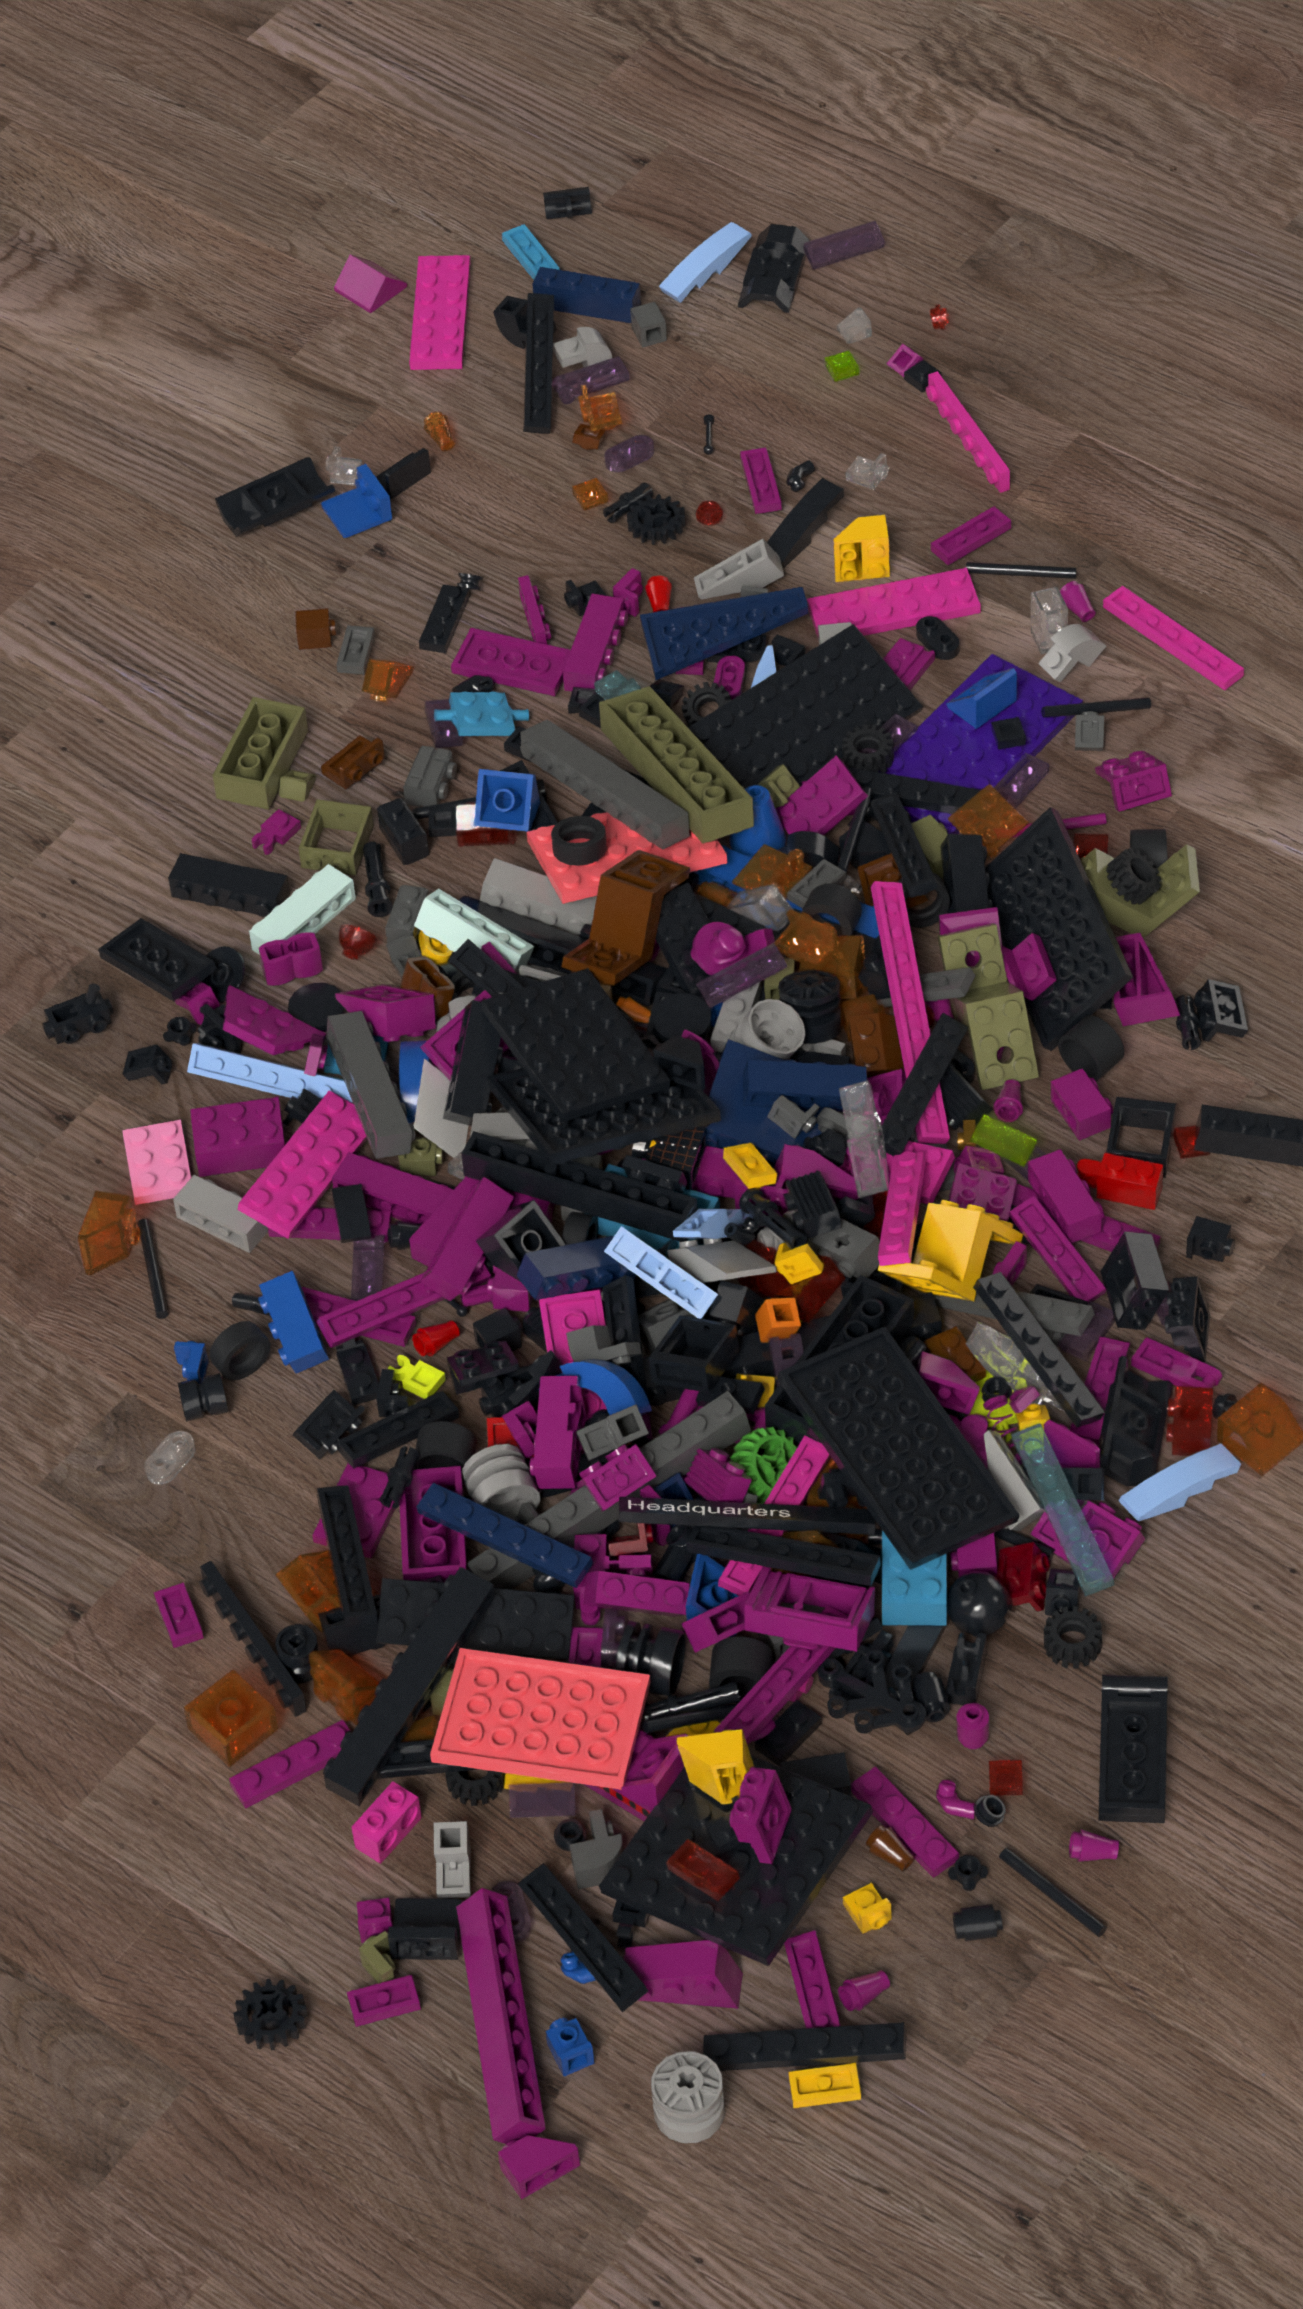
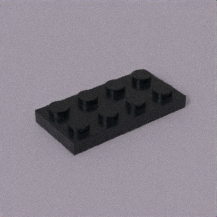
(677, 926)
(157, 959)

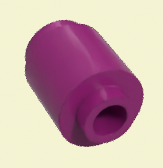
(972, 1725)

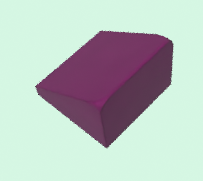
(903, 359)
(759, 939)

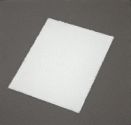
(430, 1109)

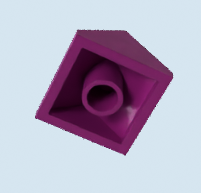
(367, 283)
(653, 1771)

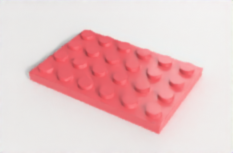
(582, 881)
(541, 1718)

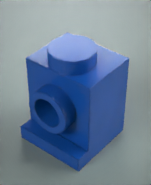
(569, 2046)

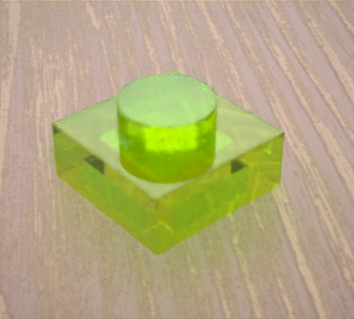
(841, 366)

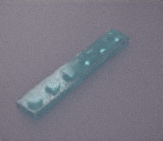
(1062, 1510)

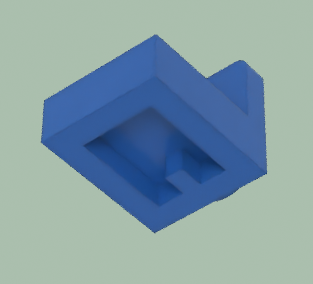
(193, 1358)

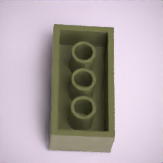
(260, 753)

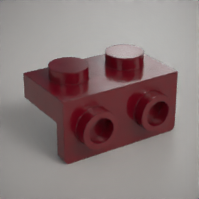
(631, 1543)

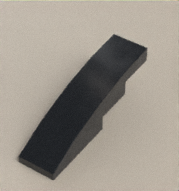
(803, 520)

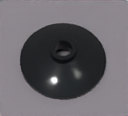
(229, 971)

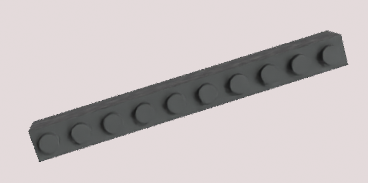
(578, 1514)

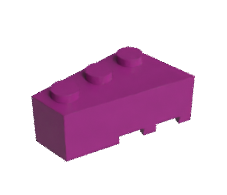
(1146, 994)
(556, 1442)
(687, 1973)

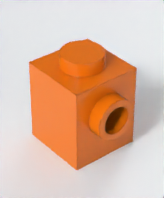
(777, 1318)

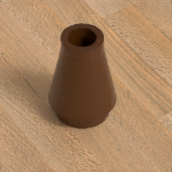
(888, 1846)

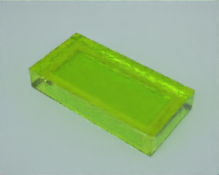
(1003, 1140)

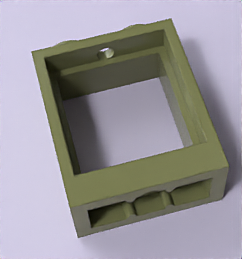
(328, 815)

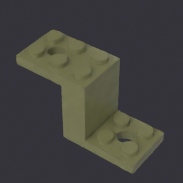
(1178, 886)
(991, 1008)

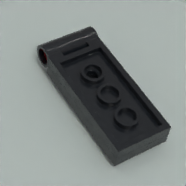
(1133, 1748)

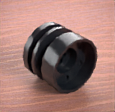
(816, 1000)
(659, 1658)

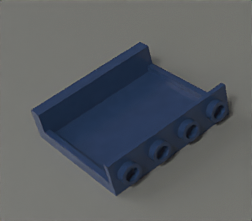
(745, 1123)

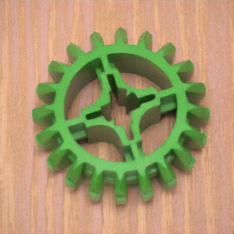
(766, 1468)

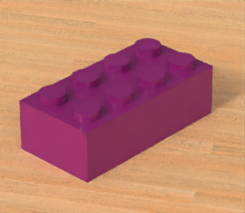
(425, 1544)

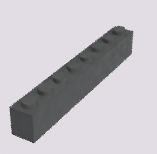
(605, 784)

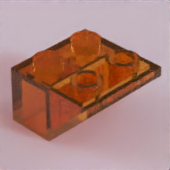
(311, 1584)
(341, 1683)

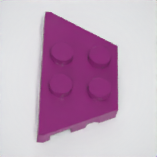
(264, 1025)

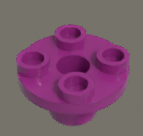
(718, 947)

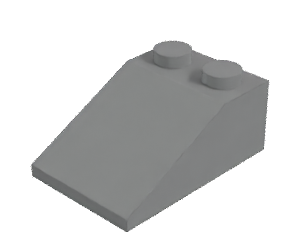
(718, 1260)

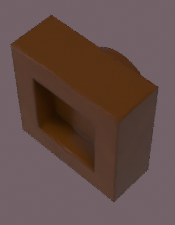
(588, 439)

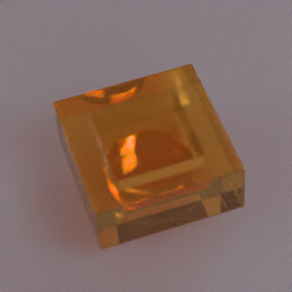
(590, 494)

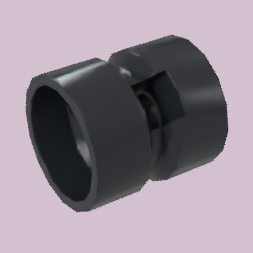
(202, 1397)
(293, 1649)

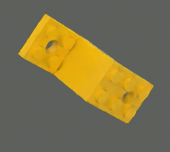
(952, 1250)

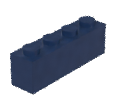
(588, 294)
(798, 1082)
(570, 1269)

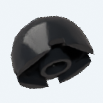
(978, 1603)

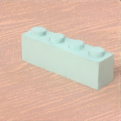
(307, 908)
(455, 922)

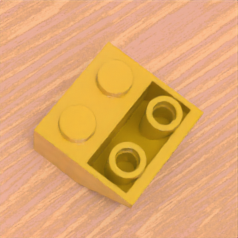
(862, 550)
(716, 1762)

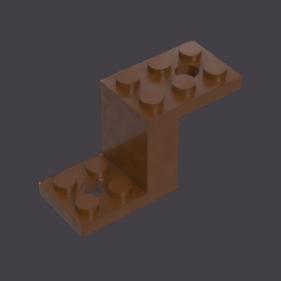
(626, 917)

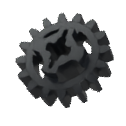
(656, 519)
(270, 2017)

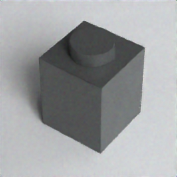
(648, 324)

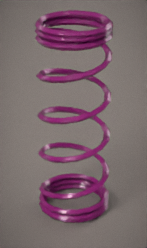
(992, 1404)

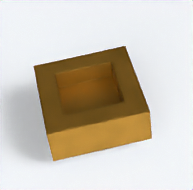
(965, 1136)

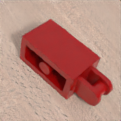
(1123, 1179)

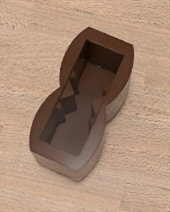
(424, 976)

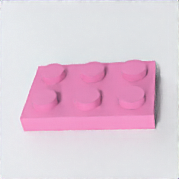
(156, 1161)

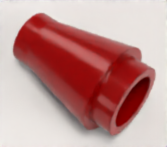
(659, 592)
(433, 1338)

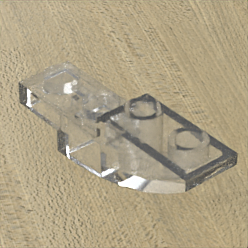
(865, 1139)
(1004, 1360)

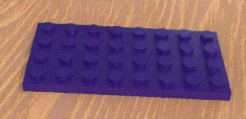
(959, 755)

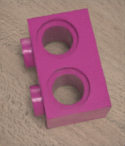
(386, 1822)

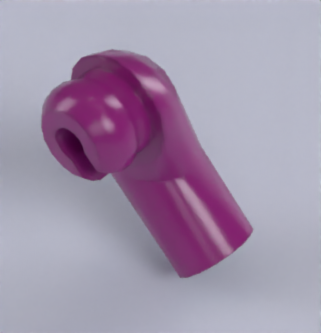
(951, 1803)

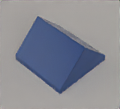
(986, 698)
(506, 800)
(704, 1588)

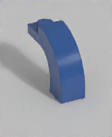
(410, 1072)
(610, 1383)

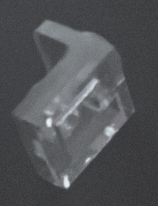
(342, 469)
(868, 472)

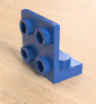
(361, 507)

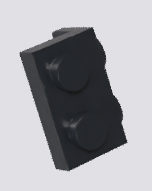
(328, 1424)

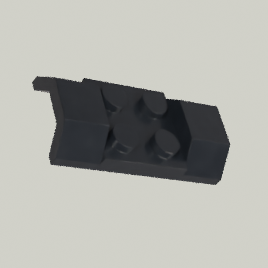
(775, 267)
(272, 497)
(1133, 1426)

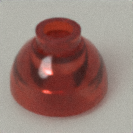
(355, 941)

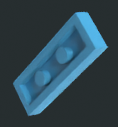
(527, 250)

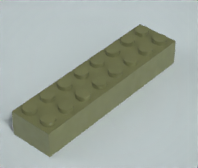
(676, 763)

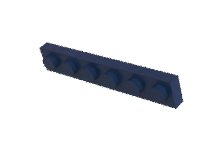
(505, 1535)

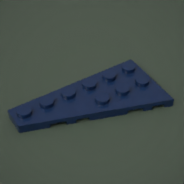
(699, 631)

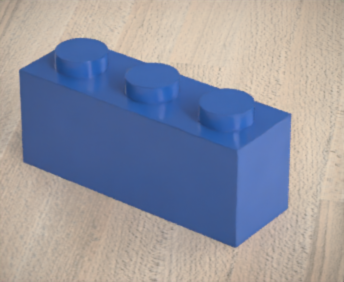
(292, 1322)

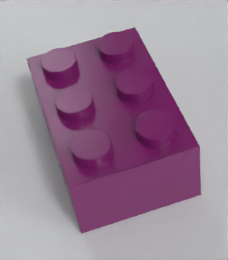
(237, 1136)

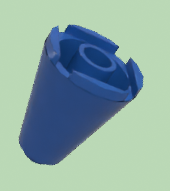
(766, 828)

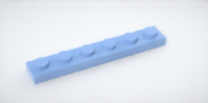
(260, 1073)

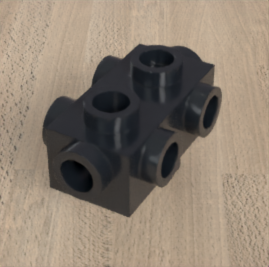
(78, 1016)
(498, 1389)

